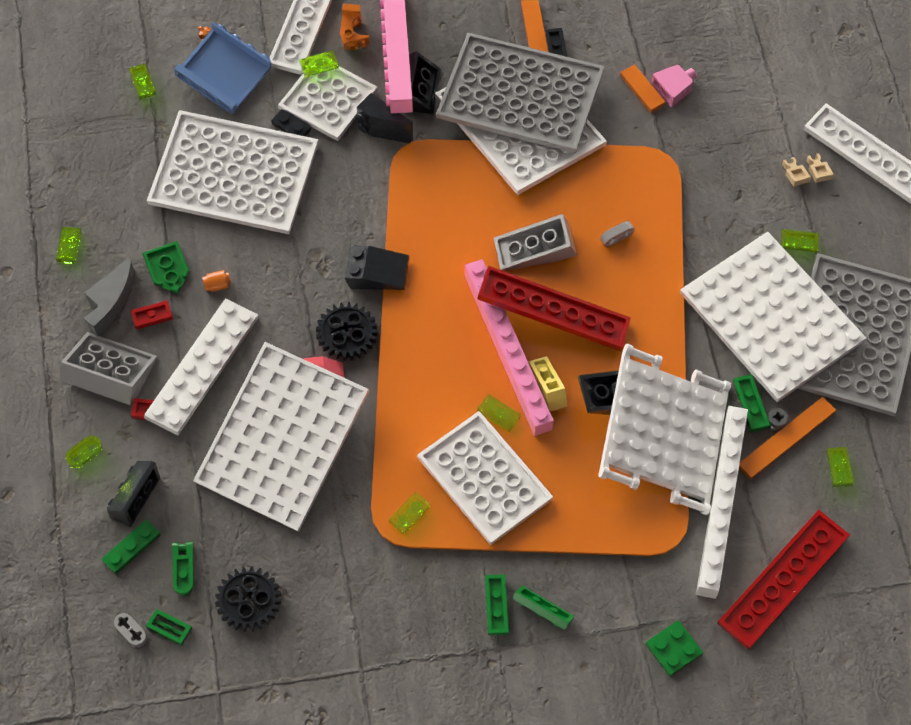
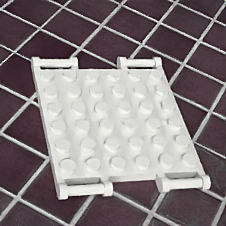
(664, 430)

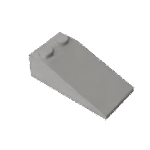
(536, 244)

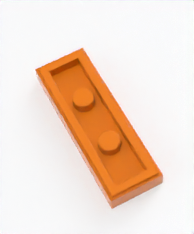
(642, 88)

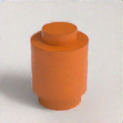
(216, 281)

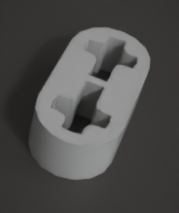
(617, 233)
(134, 626)

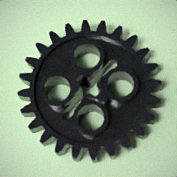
(344, 316)
(233, 610)

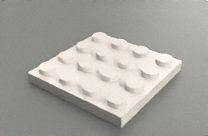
(327, 100)

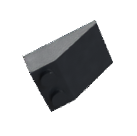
(378, 121)
(376, 268)
(598, 391)

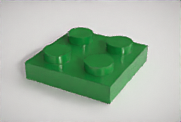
(674, 648)

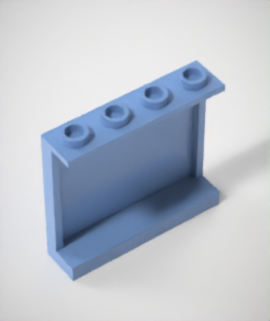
(224, 68)

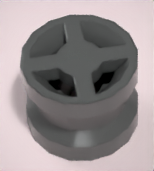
(776, 424)

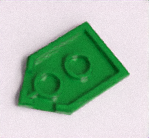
(167, 266)

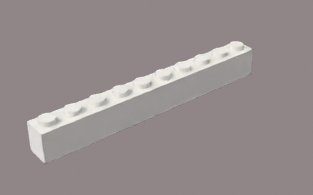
(722, 502)

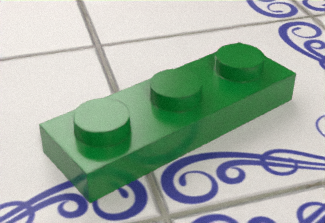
(751, 400)
(131, 547)
(496, 605)
(543, 607)

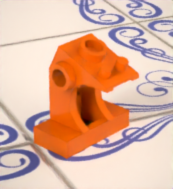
(350, 19)

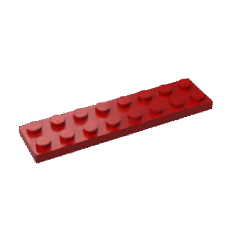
(554, 308)
(783, 579)

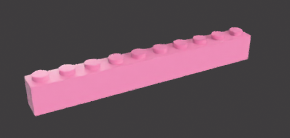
(397, 56)
(511, 355)

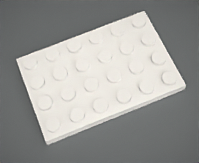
(485, 477)

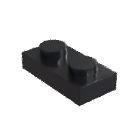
(555, 41)
(290, 124)

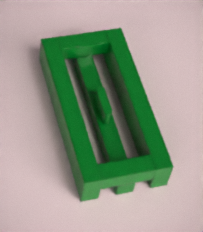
(184, 635)

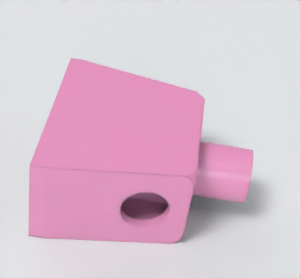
(673, 83)

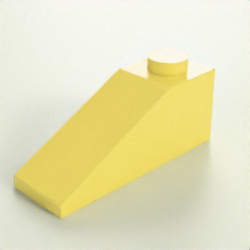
(549, 383)

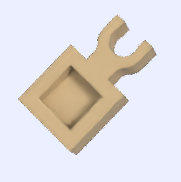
(818, 170)
(796, 174)

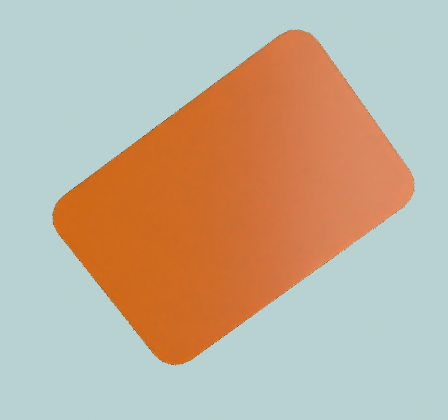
(443, 362)

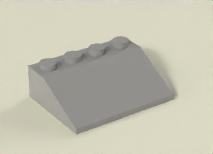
(107, 368)

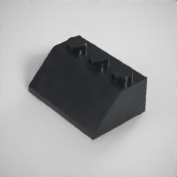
(424, 83)
(134, 492)

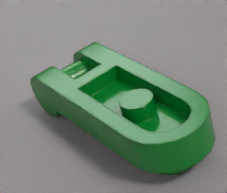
(183, 568)

